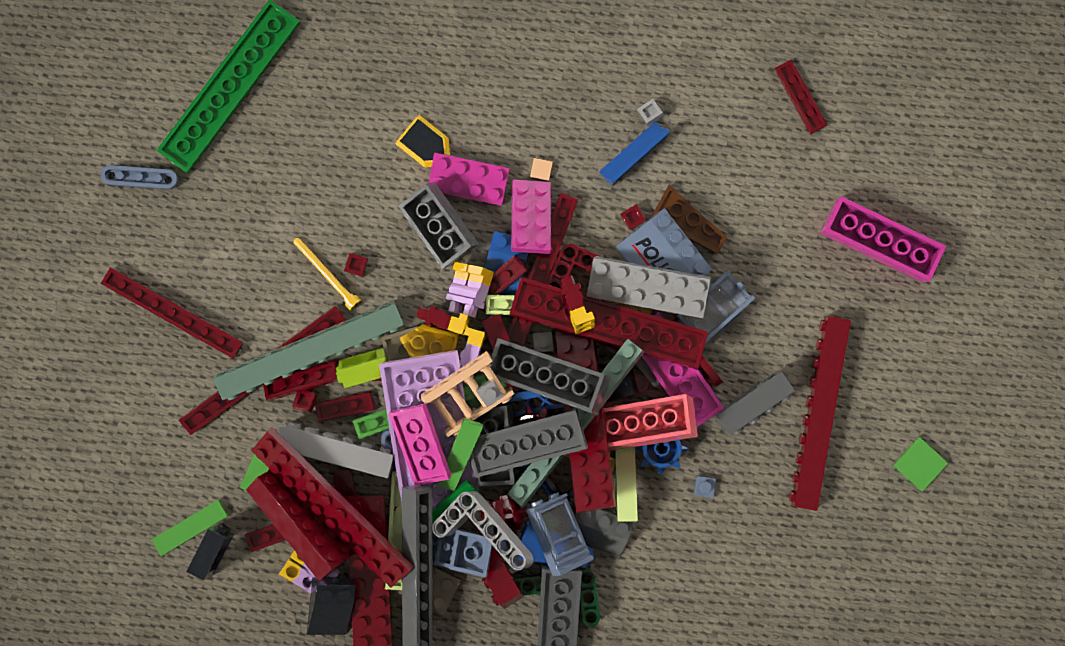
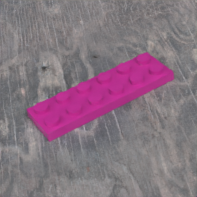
(685, 380)

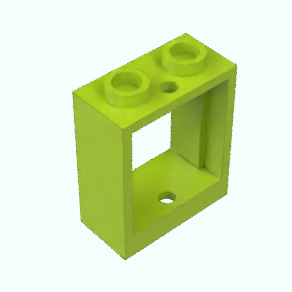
(360, 368)

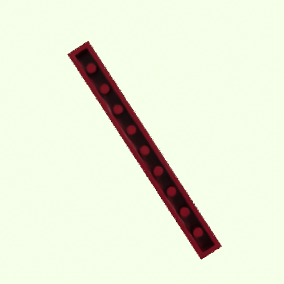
(820, 413)

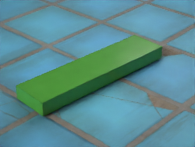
(461, 451)
(190, 527)

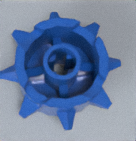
(666, 458)

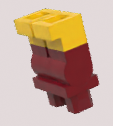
(573, 297)
(439, 318)

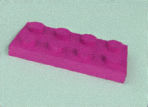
(469, 178)
(531, 216)
(420, 444)

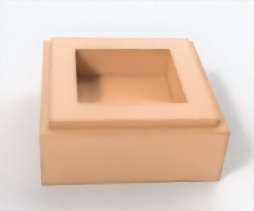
(541, 169)

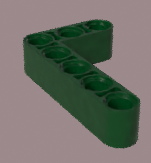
(586, 606)

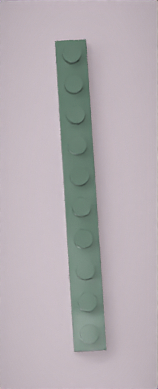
(539, 471)

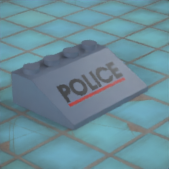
(664, 246)

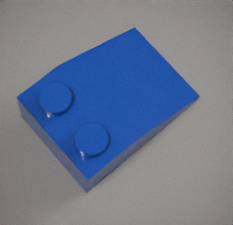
(501, 252)

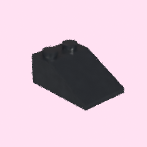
(330, 606)

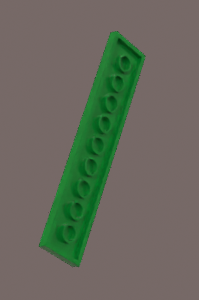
(228, 86)

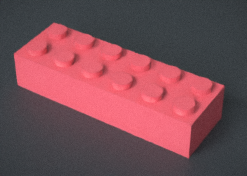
(650, 422)

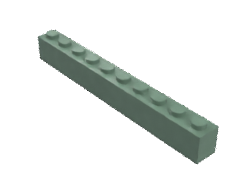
(308, 350)

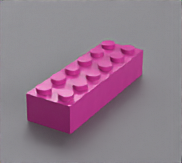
(882, 240)

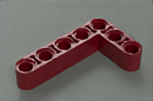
(569, 263)

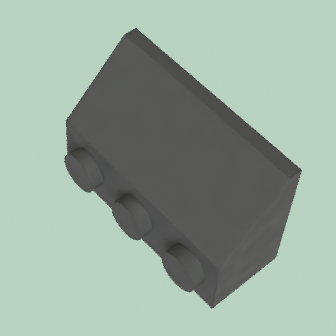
(603, 530)

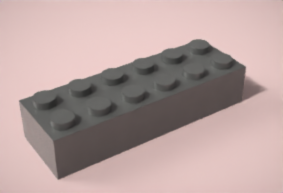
(549, 376)

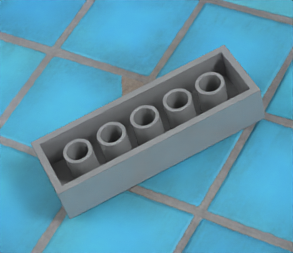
(648, 286)
(339, 451)

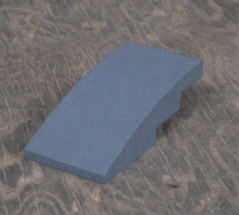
(462, 552)

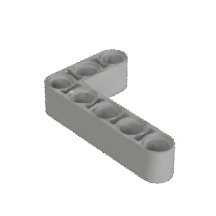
(486, 526)

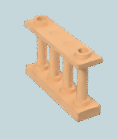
(449, 385)

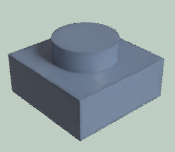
(704, 486)

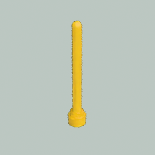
(349, 299)

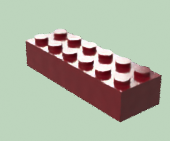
(302, 529)

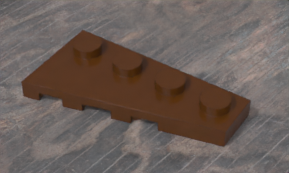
(691, 221)

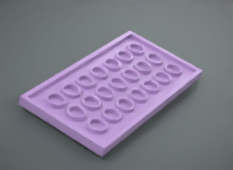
(402, 388)

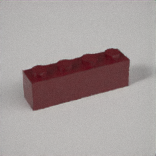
(501, 581)

